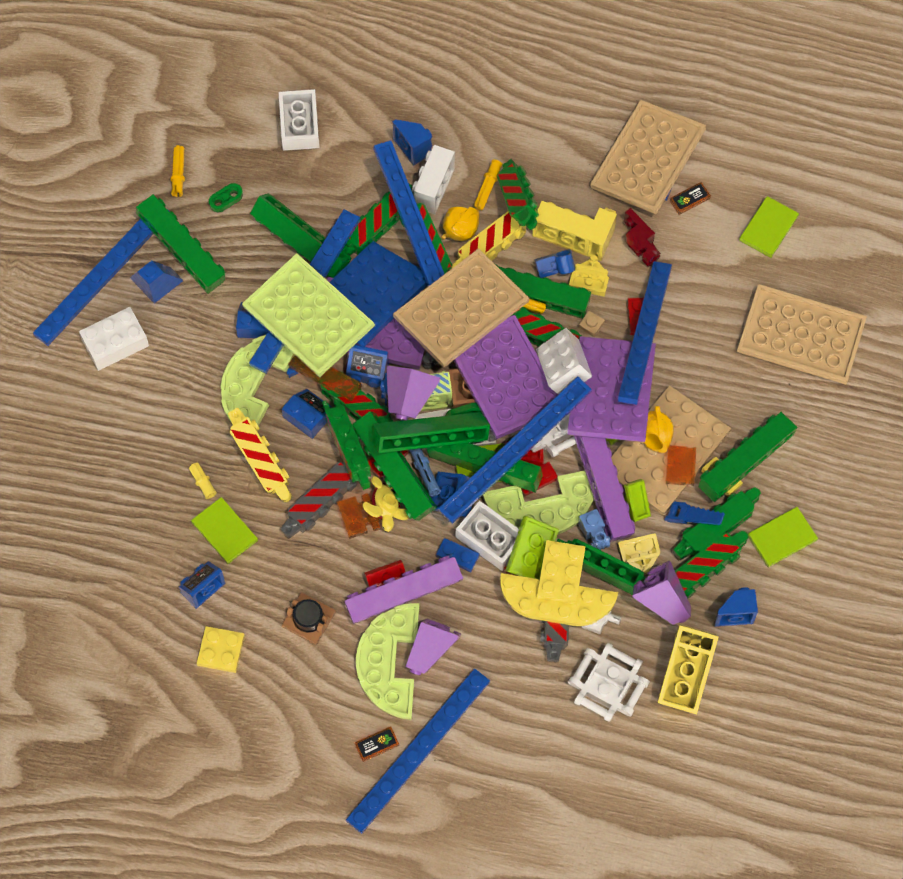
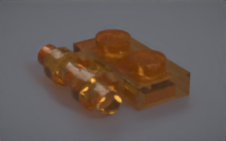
(352, 516)

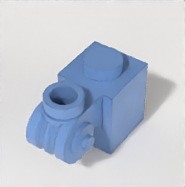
(593, 527)

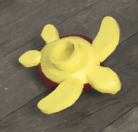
(384, 505)

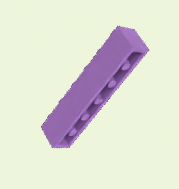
(605, 487)
(403, 590)

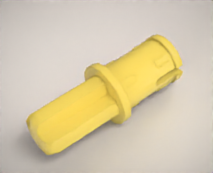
(202, 480)

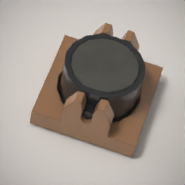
(309, 617)

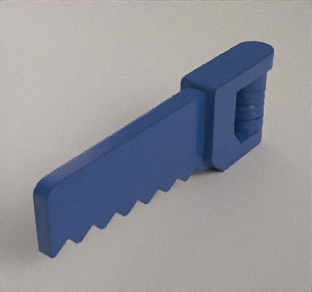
(693, 514)

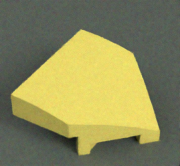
(590, 276)
(640, 552)

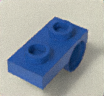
(559, 262)

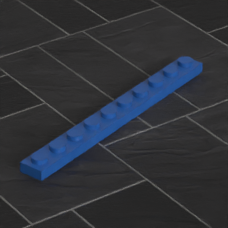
(408, 211)
(322, 264)
(93, 283)
(644, 333)
(515, 450)
(417, 751)

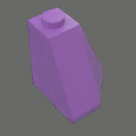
(408, 391)
(663, 594)
(430, 645)

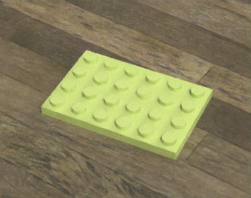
(308, 315)

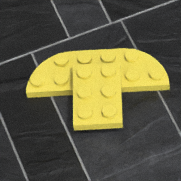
(557, 593)

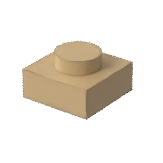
(591, 323)

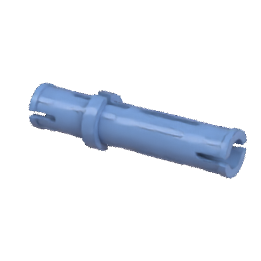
(432, 486)

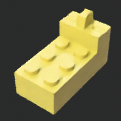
(575, 230)
(687, 668)

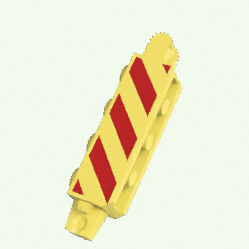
(493, 238)
(258, 455)

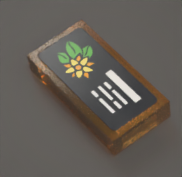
(690, 198)
(376, 744)

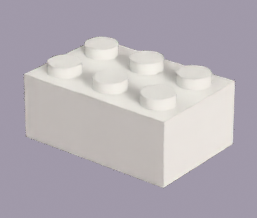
(298, 120)
(434, 178)
(114, 338)
(563, 360)
(488, 535)

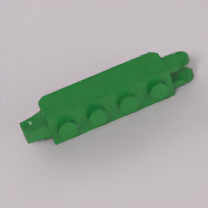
(736, 510)
(608, 567)

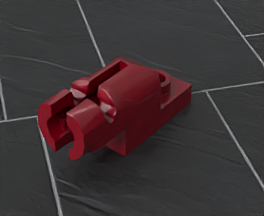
(640, 238)

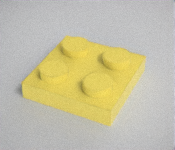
(220, 649)

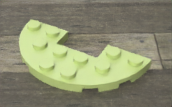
(242, 381)
(557, 511)
(378, 659)

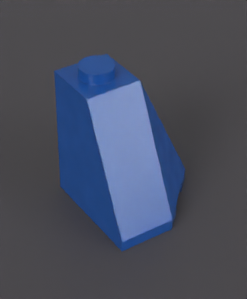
(156, 280)

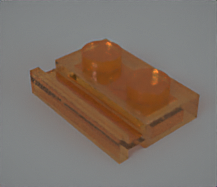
(681, 465)

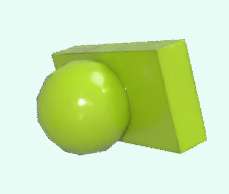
(637, 500)

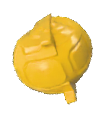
(460, 223)
(659, 431)

